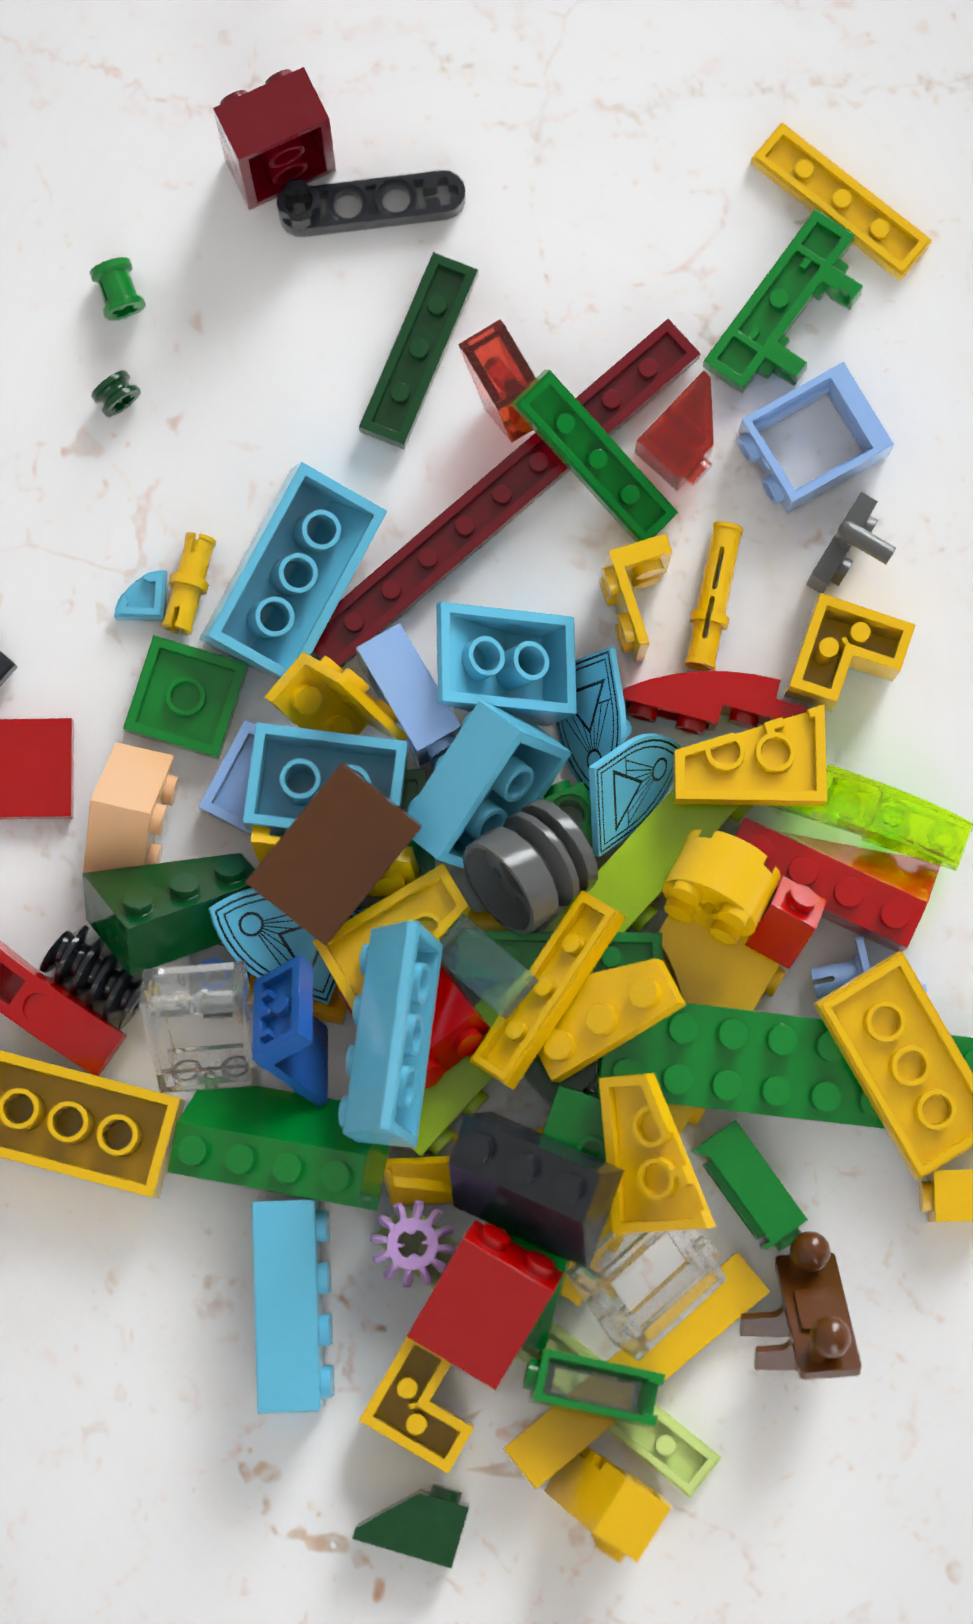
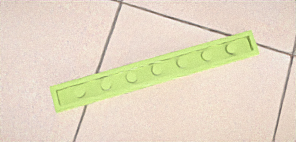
(666, 1447)

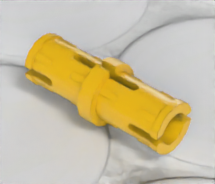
(188, 583)

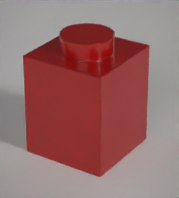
(787, 922)

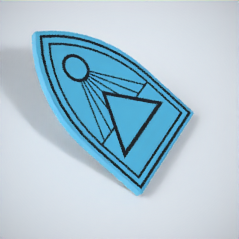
(600, 714)
(628, 787)
(267, 938)

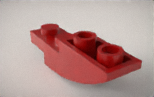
(701, 696)
(55, 1014)

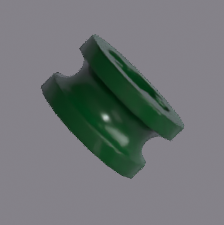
(115, 393)

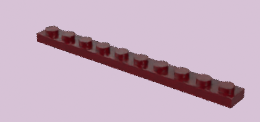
(498, 498)

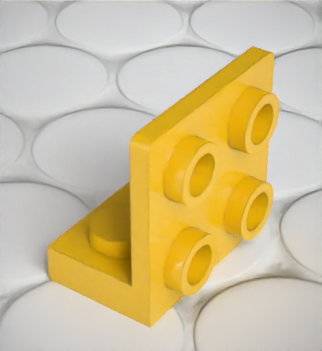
(635, 565)
(330, 699)

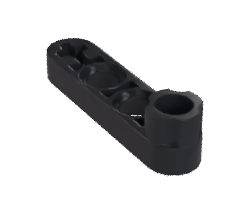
(370, 194)

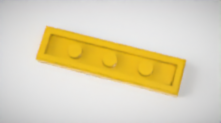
(833, 192)
(561, 973)

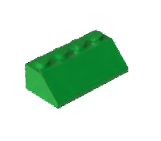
(276, 1145)

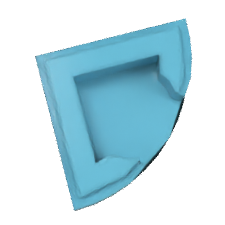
(144, 599)

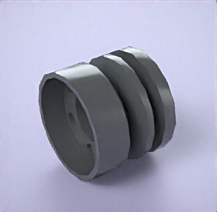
(530, 866)

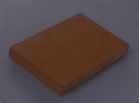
(333, 853)

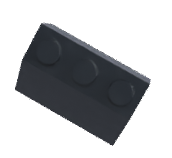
(532, 1185)

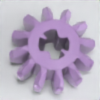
(411, 1226)

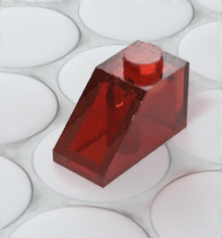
(499, 376)
(682, 436)

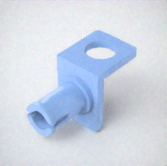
(842, 971)

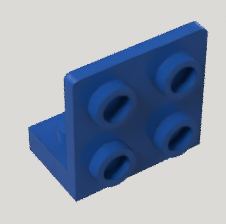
(287, 1034)

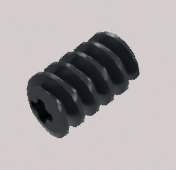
(93, 973)

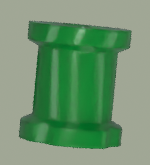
(117, 288)

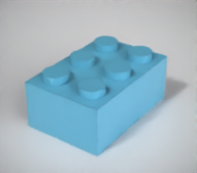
(296, 762)
(483, 779)

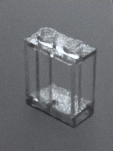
(199, 992)
(665, 1306)

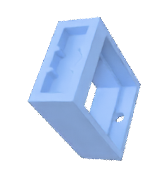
(855, 413)
(411, 692)

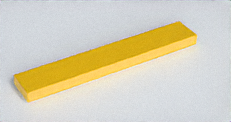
(564, 1433)

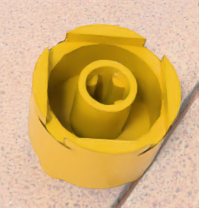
(720, 885)

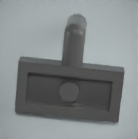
(853, 531)

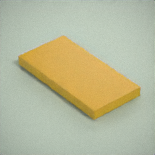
(904, 1062)

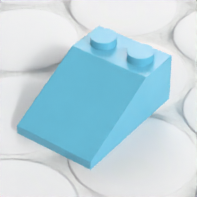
(506, 660)

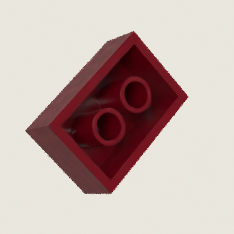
(275, 136)

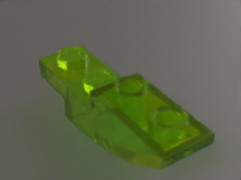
(890, 818)

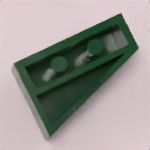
(161, 908)

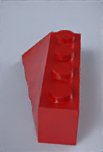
(864, 888)

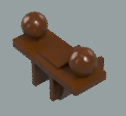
(811, 1315)

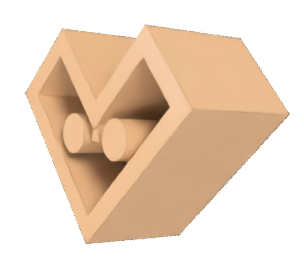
(129, 809)

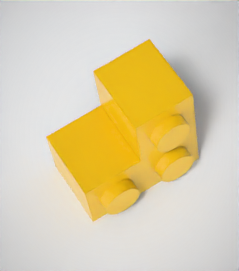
(843, 638)
(409, 1416)

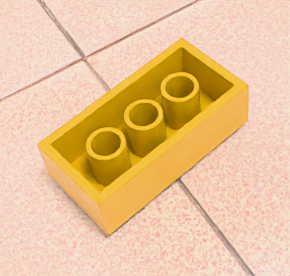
(86, 1125)

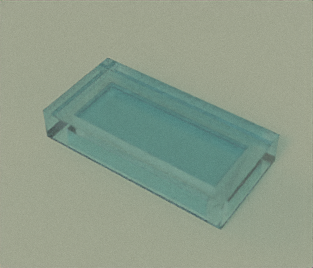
(486, 966)

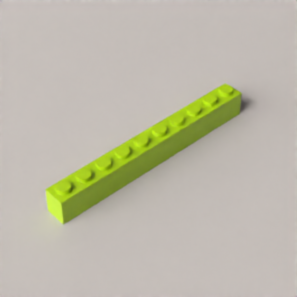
(626, 883)

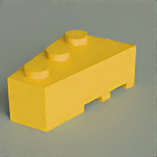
(609, 1504)

